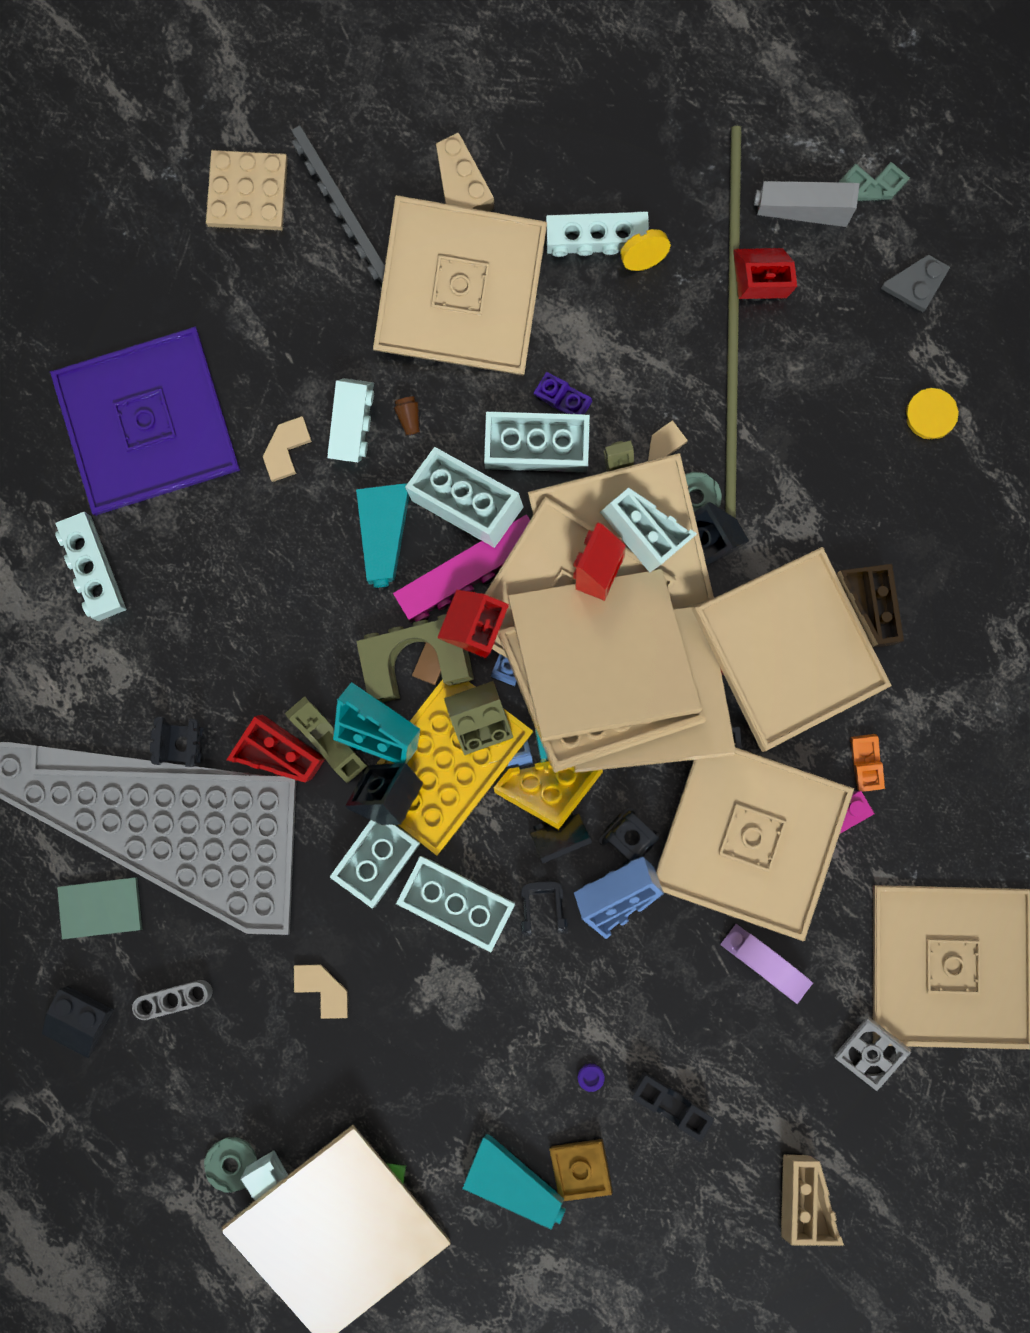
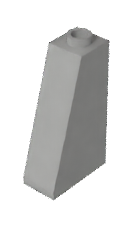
(808, 201)

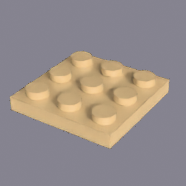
(246, 190)

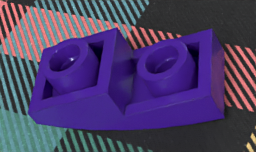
(561, 396)

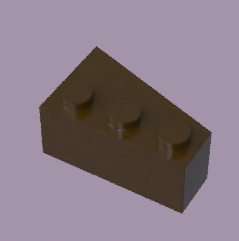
(874, 602)

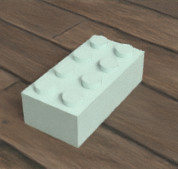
(536, 441)
(464, 497)
(455, 903)

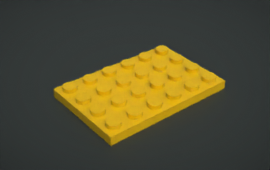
(450, 779)

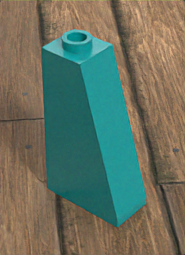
(382, 526)
(512, 1185)

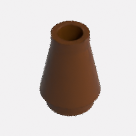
(408, 414)

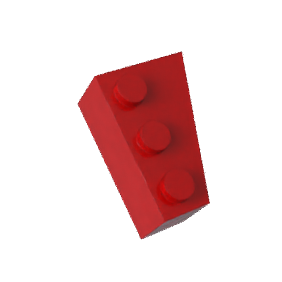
(276, 750)

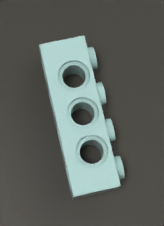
(585, 224)
(110, 600)

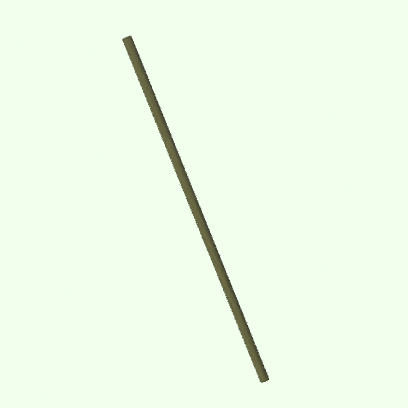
(733, 317)

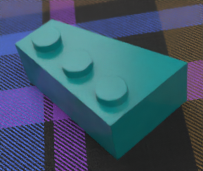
(374, 727)

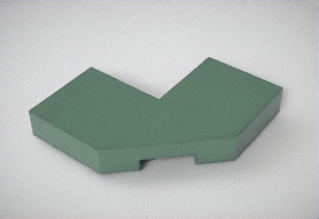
(882, 188)

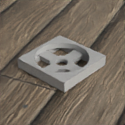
(879, 1046)

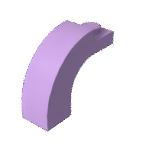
(767, 963)

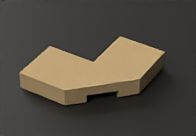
(286, 437)
(666, 441)
(318, 979)

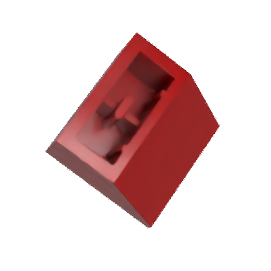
(764, 273)
(599, 562)
(473, 622)

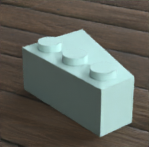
(350, 420)
(645, 529)
(263, 1174)

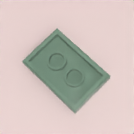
(99, 908)

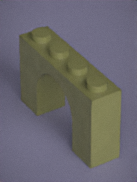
(380, 653)

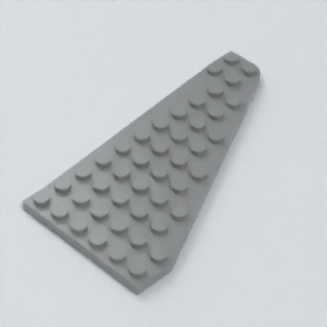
(190, 829)

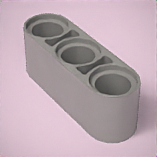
(161, 1006)

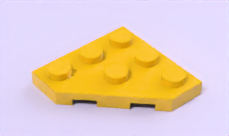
(544, 792)

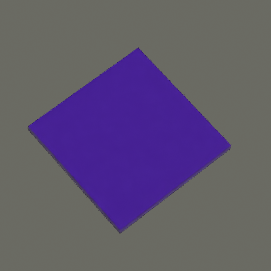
(144, 421)

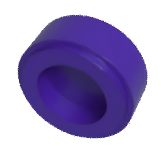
(590, 1077)

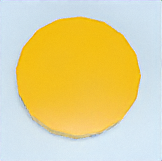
(645, 250)
(932, 413)

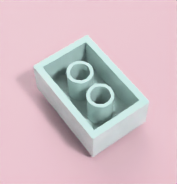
(375, 861)

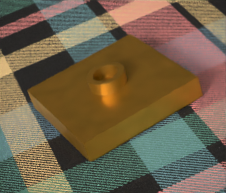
(581, 1170)

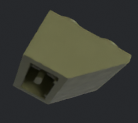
(478, 718)

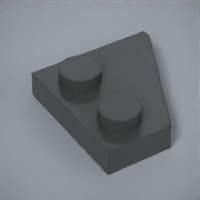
(918, 282)

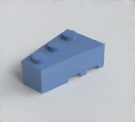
(618, 895)

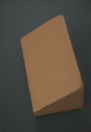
(428, 666)

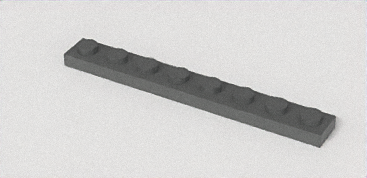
(338, 205)

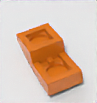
(867, 762)

